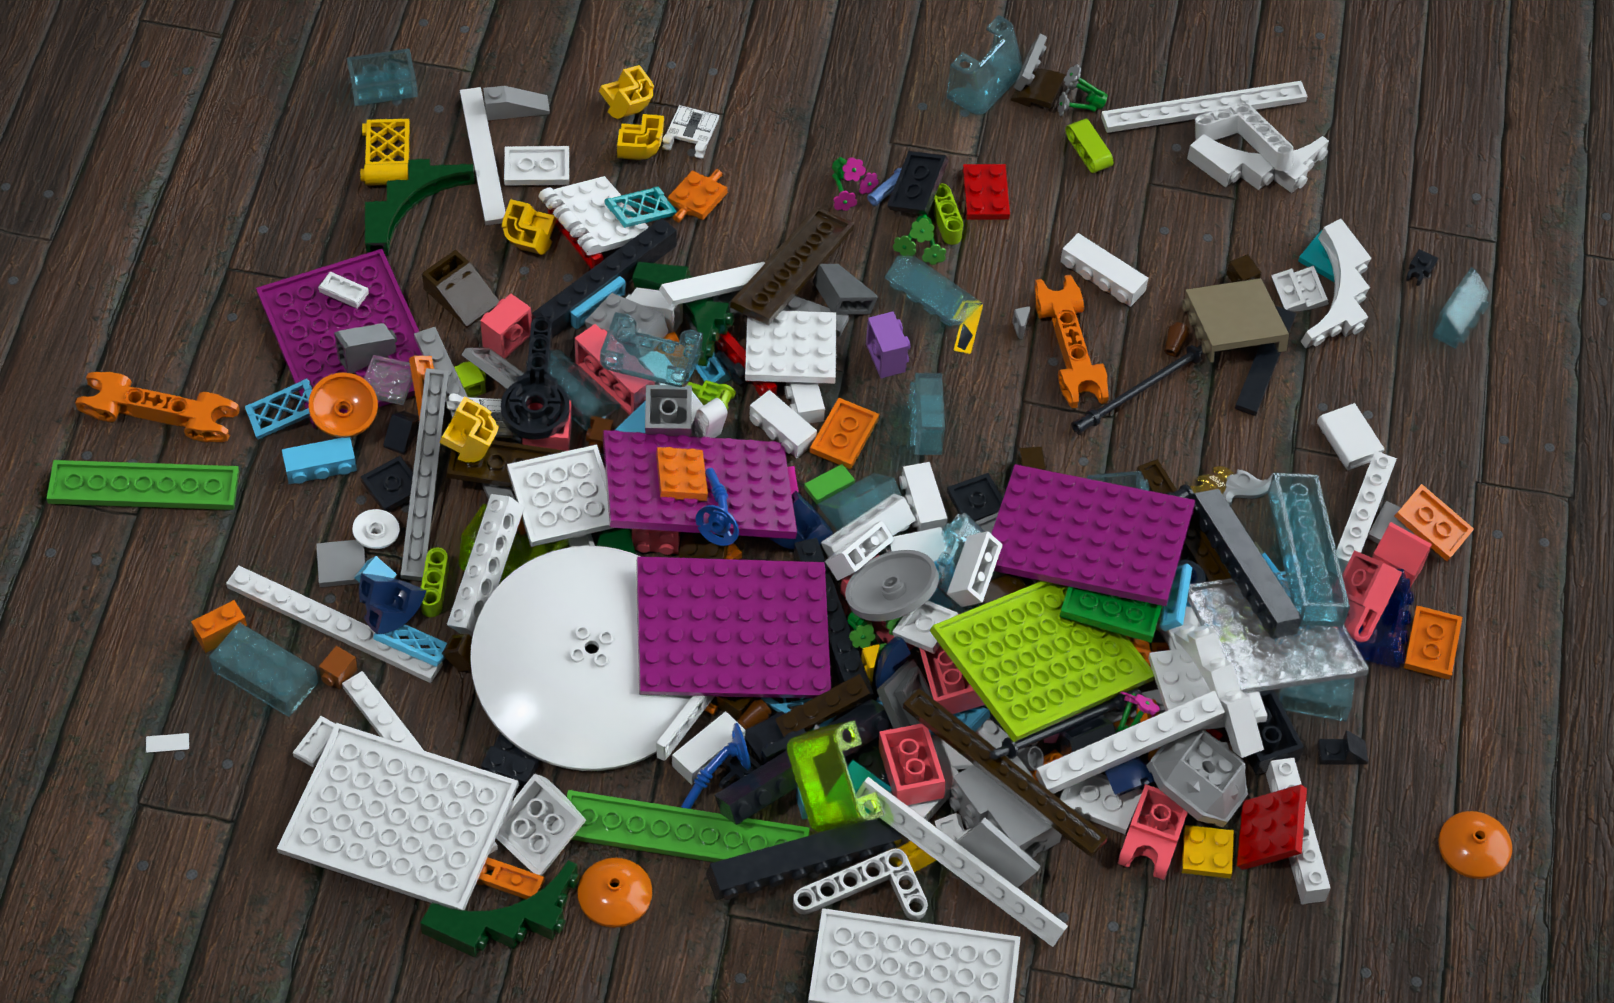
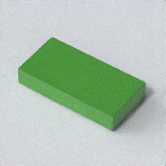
(829, 483)

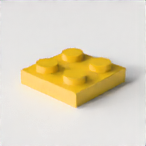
(1207, 851)

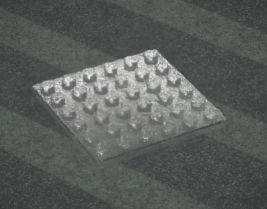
(1266, 663)

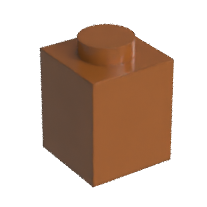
(337, 667)

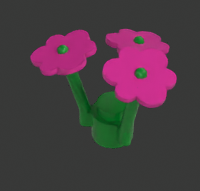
(850, 170)
(1144, 704)

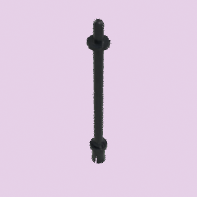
(1093, 417)
(1011, 748)

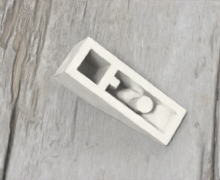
(859, 551)

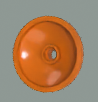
(343, 392)
(1471, 855)
(619, 904)

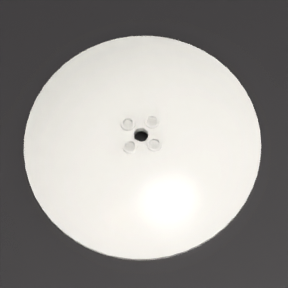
(543, 683)

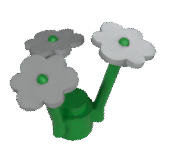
(1095, 96)

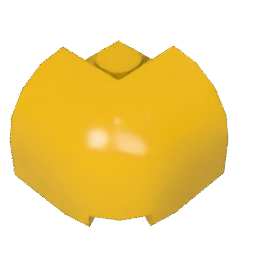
(629, 93)
(642, 140)
(528, 228)
(470, 431)

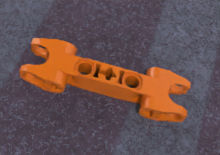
(1080, 373)
(195, 415)

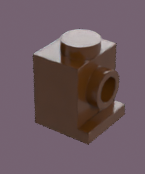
(595, 433)

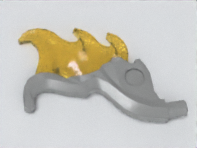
(1233, 485)

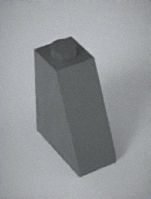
(843, 291)
(359, 344)

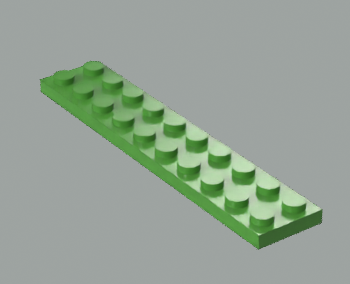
(674, 829)

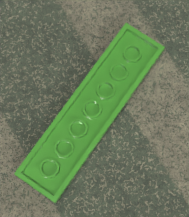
(143, 484)

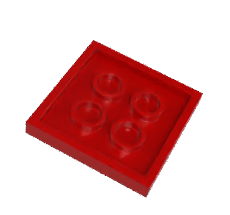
(1272, 827)

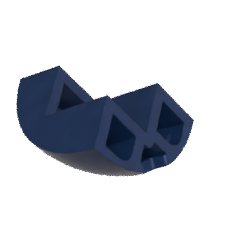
(808, 524)
(388, 601)
(890, 659)
(1129, 776)

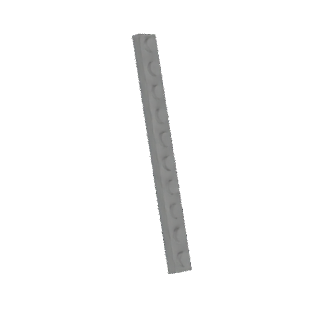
(431, 345)
(424, 474)

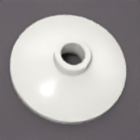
(379, 522)

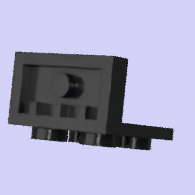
(767, 739)

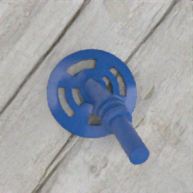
(719, 519)
(735, 748)

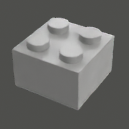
(668, 410)

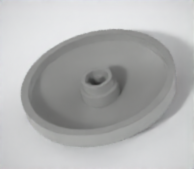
(892, 585)

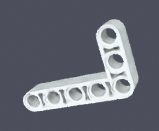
(1247, 122)
(708, 418)
(864, 881)

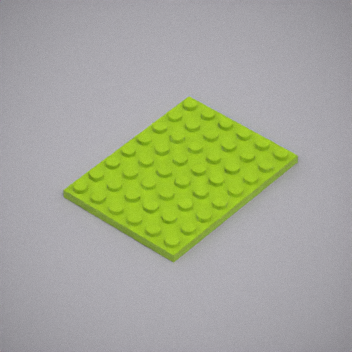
(1036, 664)

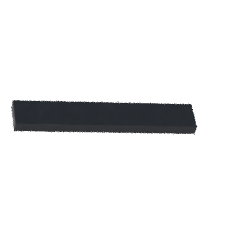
(1262, 370)

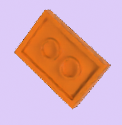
(844, 433)
(681, 473)
(1434, 522)
(1433, 642)

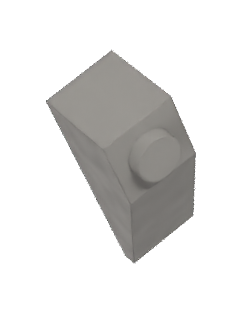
(510, 102)

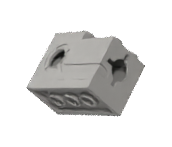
(979, 797)

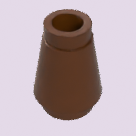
(1176, 338)
(756, 713)

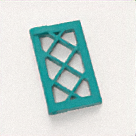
(655, 214)

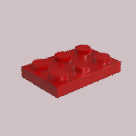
(986, 192)

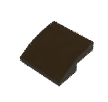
(1042, 89)

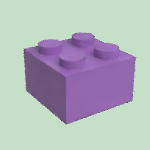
(887, 344)

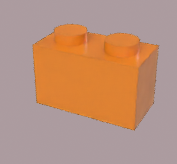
(216, 625)

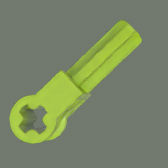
(713, 390)

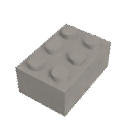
(647, 319)

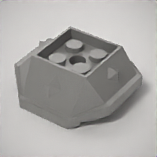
(1201, 776)

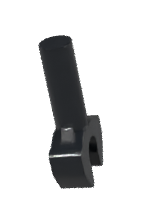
(736, 370)

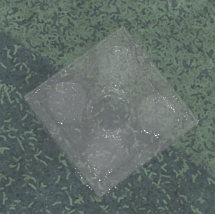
(389, 379)

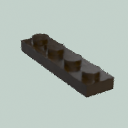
(824, 706)

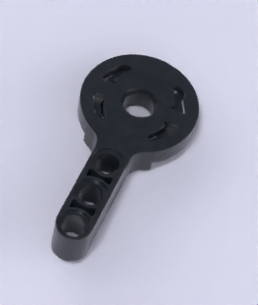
(536, 387)

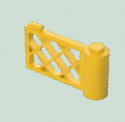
(386, 169)

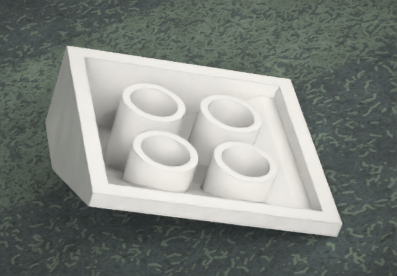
(539, 824)

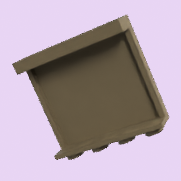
(1234, 316)

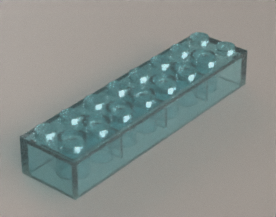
(1308, 549)

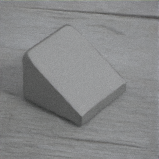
(1020, 320)

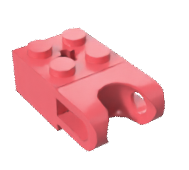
(1368, 590)
(1154, 831)

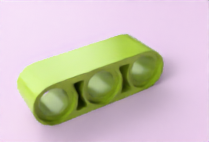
(1089, 145)
(947, 215)
(434, 572)

